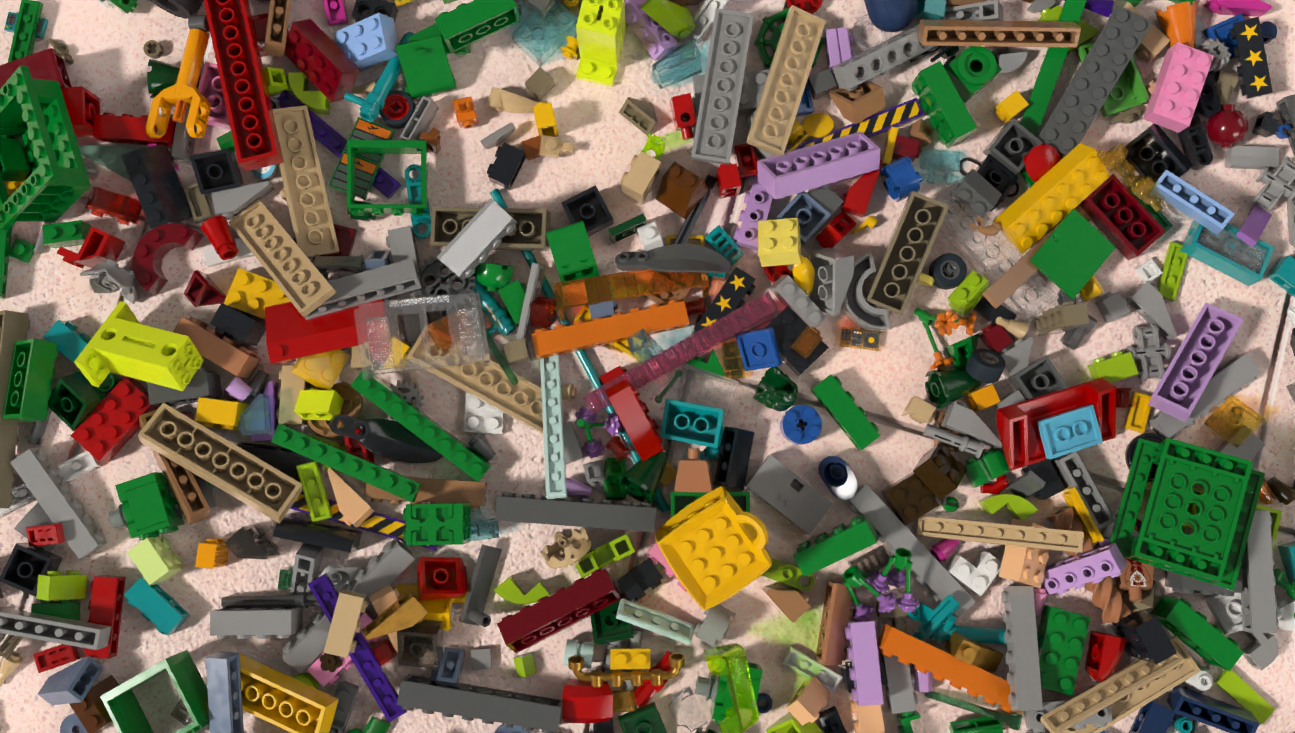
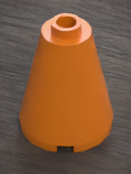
(1179, 23)

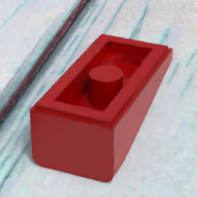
(746, 159)

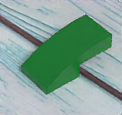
(612, 472)

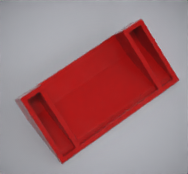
(294, 337)
(1019, 425)

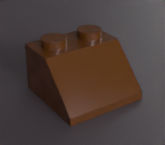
(681, 190)
(92, 709)

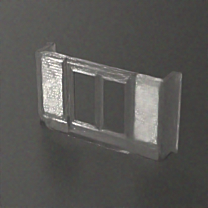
(380, 337)

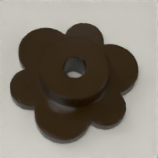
(336, 662)

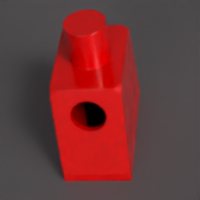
(683, 107)

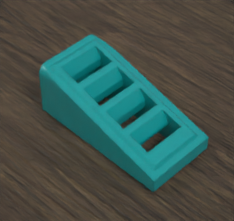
(724, 236)

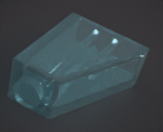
(677, 65)

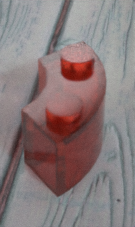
(113, 205)

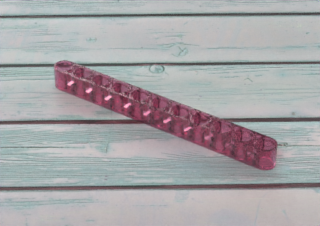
(686, 349)

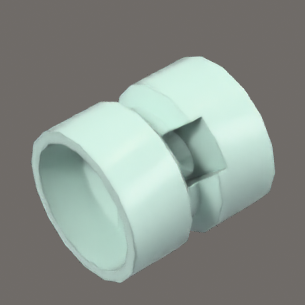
(585, 650)

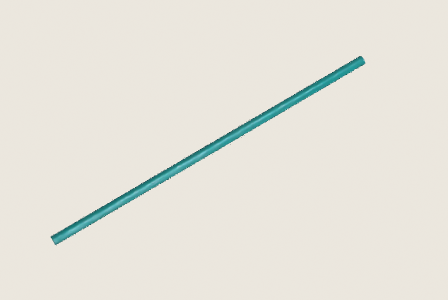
(583, 357)

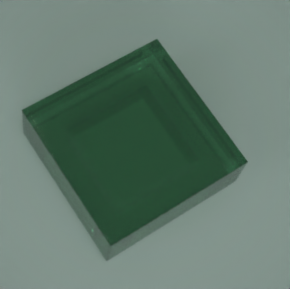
(285, 578)

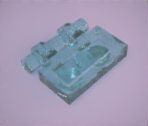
(941, 161)

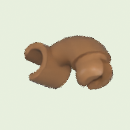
(990, 230)

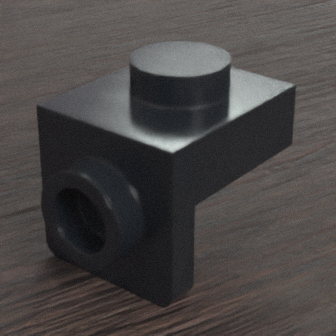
(831, 721)

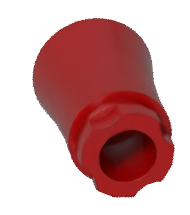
(220, 236)

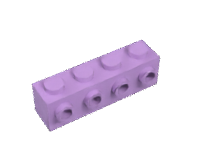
(651, 34)
(756, 210)
(1083, 569)
(865, 663)

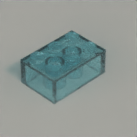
(545, 35)

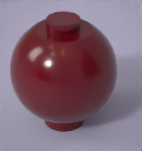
(1227, 127)

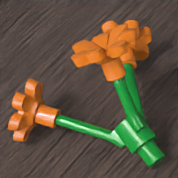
(945, 323)

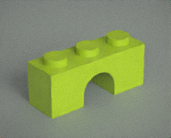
(605, 555)

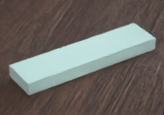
(655, 621)

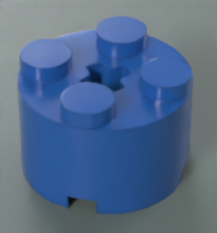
(900, 178)
(807, 416)

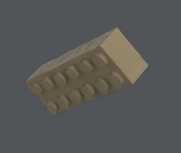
(527, 235)
(906, 252)

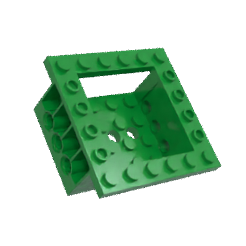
(58, 174)
(1219, 527)

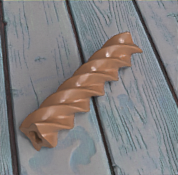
(1105, 594)

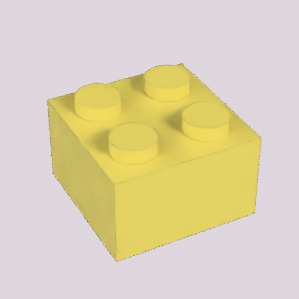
(779, 242)

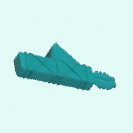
(933, 619)

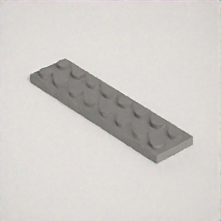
(722, 86)

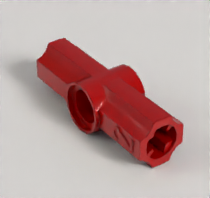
(647, 690)

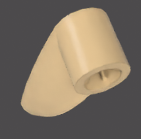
(509, 102)

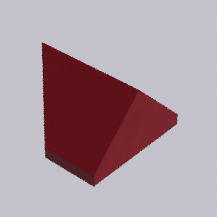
(203, 291)

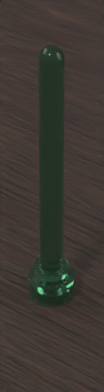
(501, 360)
(1012, 720)

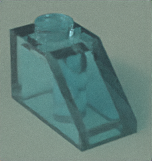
(643, 346)
(256, 417)
(484, 529)

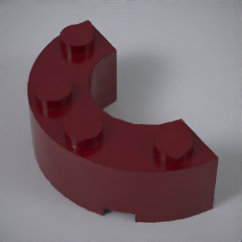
(153, 248)

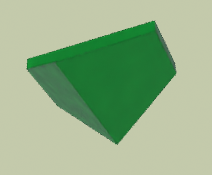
(962, 350)

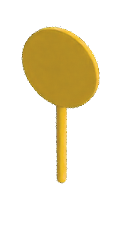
(816, 126)

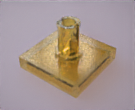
(1234, 421)

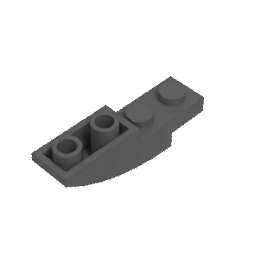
(346, 694)

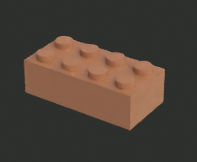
(219, 348)

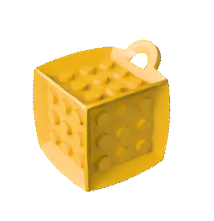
(714, 547)

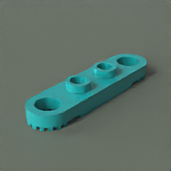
(414, 197)

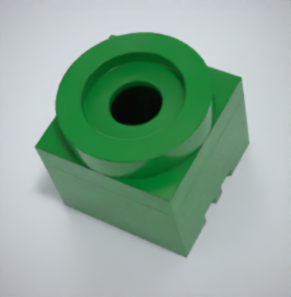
(972, 71)

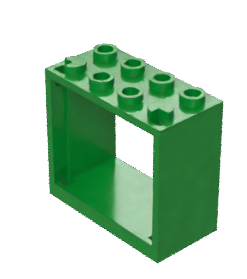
(127, 712)

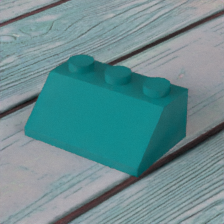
(692, 423)

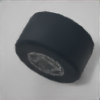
(985, 365)

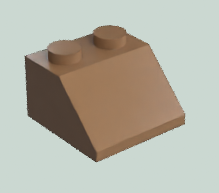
(860, 102)
(789, 601)

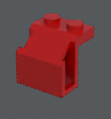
(96, 248)

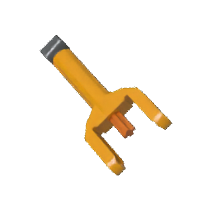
(185, 91)

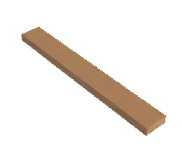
(1019, 272)

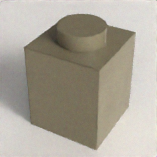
(539, 84)

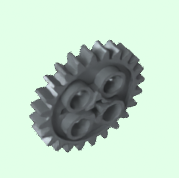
(432, 271)

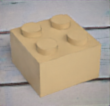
(641, 177)

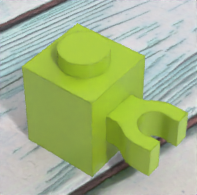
(276, 80)

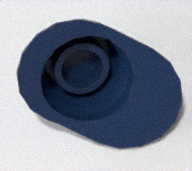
(838, 477)

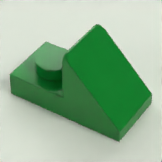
(712, 366)

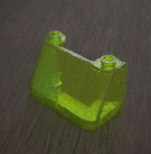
(732, 660)

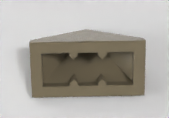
(639, 114)
(1149, 597)

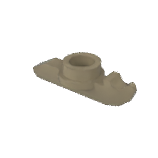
(62, 50)
(1128, 115)

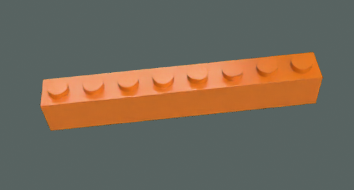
(609, 330)
(944, 666)

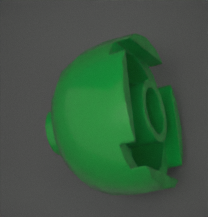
(493, 275)

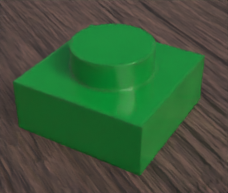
(22, 250)

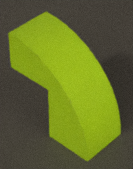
(314, 100)
(1016, 505)
(514, 593)

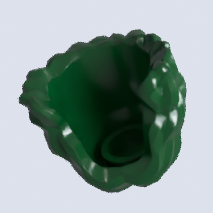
(776, 390)

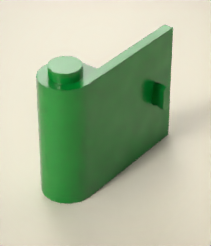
(425, 67)

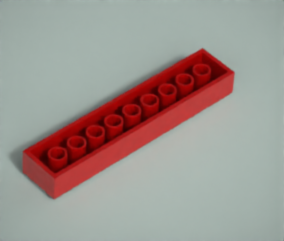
(243, 83)

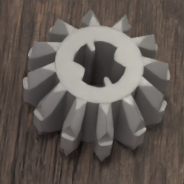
(1218, 50)

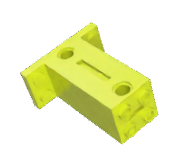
(600, 38)
(138, 352)

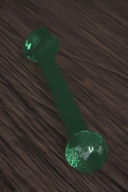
(658, 399)

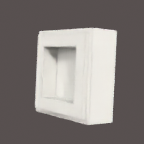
(1148, 270)

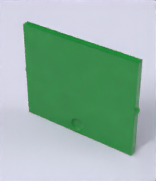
(1072, 254)

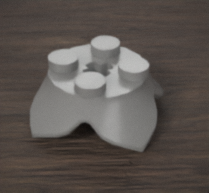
(109, 277)

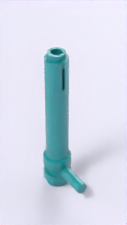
(376, 99)
(496, 314)
(979, 634)

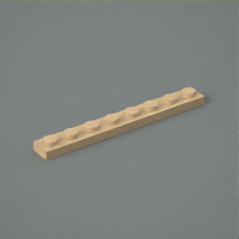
(1001, 534)
(1107, 693)

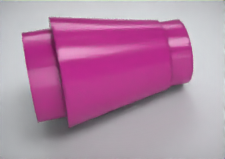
(944, 549)

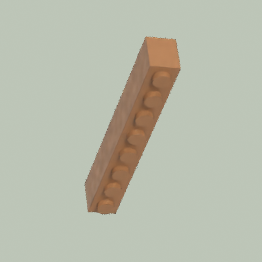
(998, 33)

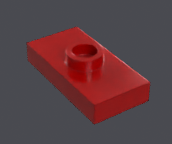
(45, 534)
(55, 657)

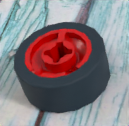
(400, 99)

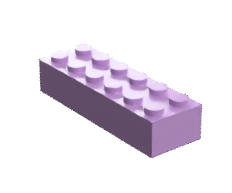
(818, 165)
(1195, 362)

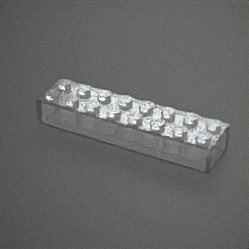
(992, 256)

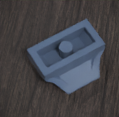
(450, 667)

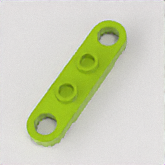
(788, 575)

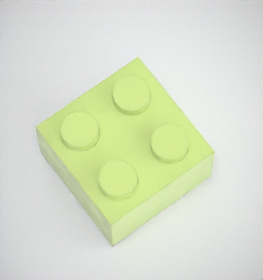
(156, 559)

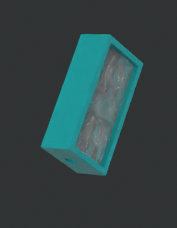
(1228, 252)

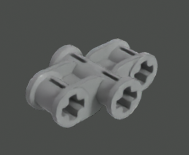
(1276, 184)
(1147, 345)

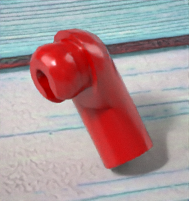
(997, 487)

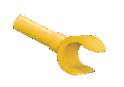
(870, 222)

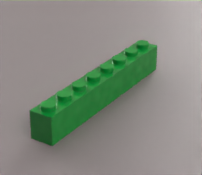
(422, 426)

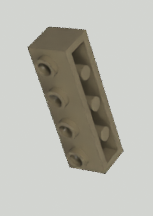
(1062, 318)

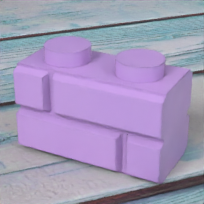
(838, 46)

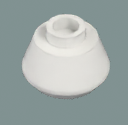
(1201, 681)

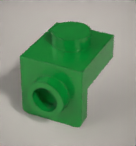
(904, 721)

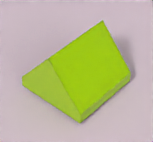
(525, 665)

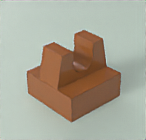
(432, 140)

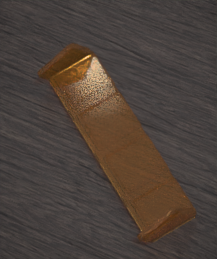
(624, 285)

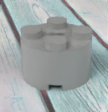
(714, 625)

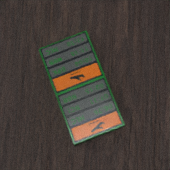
(366, 164)

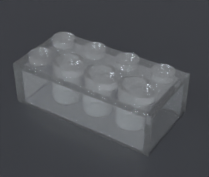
(698, 388)

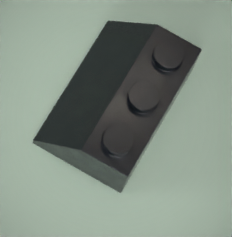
(1154, 153)

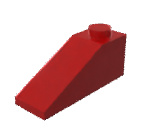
(859, 194)

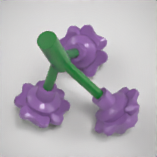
(587, 421)

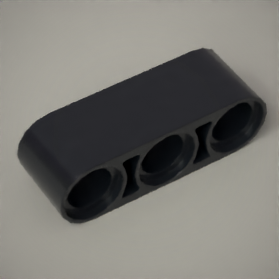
(1202, 147)

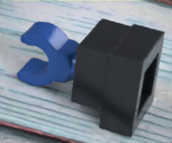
(1267, 126)

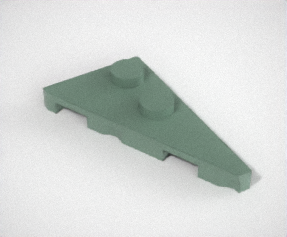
(108, 156)

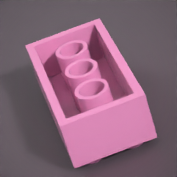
(1178, 87)

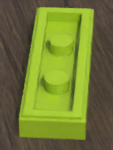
(1172, 271)
(314, 491)
(1244, 695)

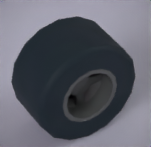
(952, 266)

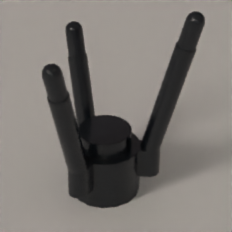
(945, 52)

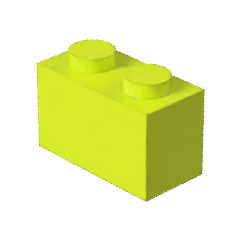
(318, 404)

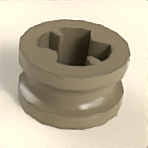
(147, 50)

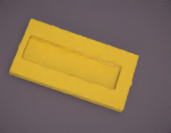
(1074, 500)

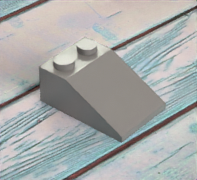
(832, 278)

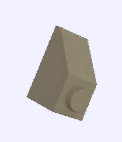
(517, 352)

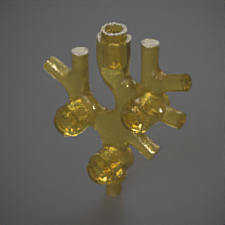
(1141, 185)

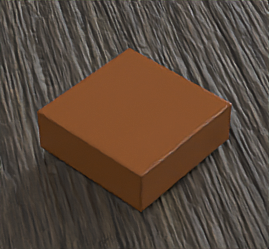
(532, 147)

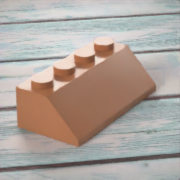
(833, 622)

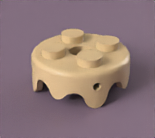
(569, 551)

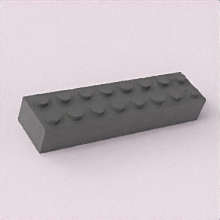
(1094, 80)
(575, 513)
(481, 703)

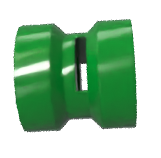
(106, 385)

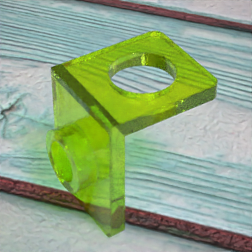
(656, 144)

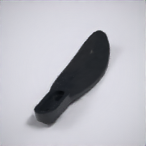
(1208, 104)
(385, 439)

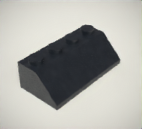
(157, 185)

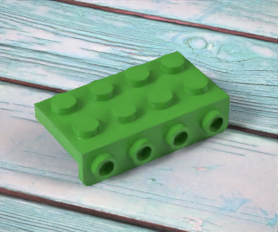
(1128, 90)

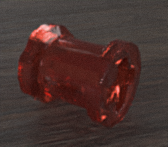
(695, 307)
(1126, 398)
(618, 448)

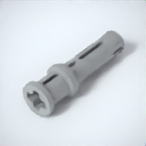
(962, 443)

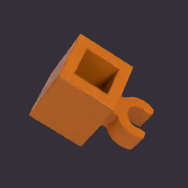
(465, 112)

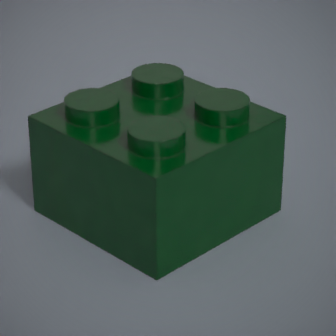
(74, 399)

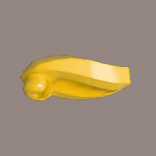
(804, 275)

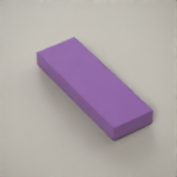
(1253, 225)

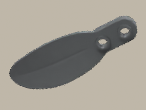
(674, 259)

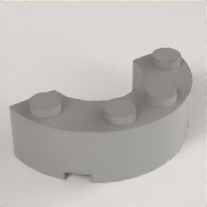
(854, 304)

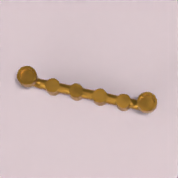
(636, 676)

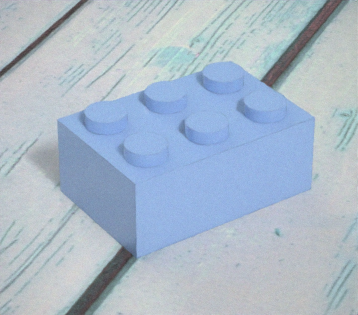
(369, 41)

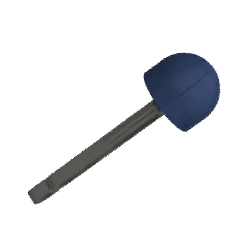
(891, 14)

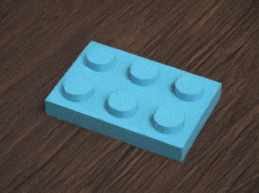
(1069, 431)

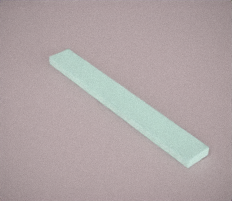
(553, 428)

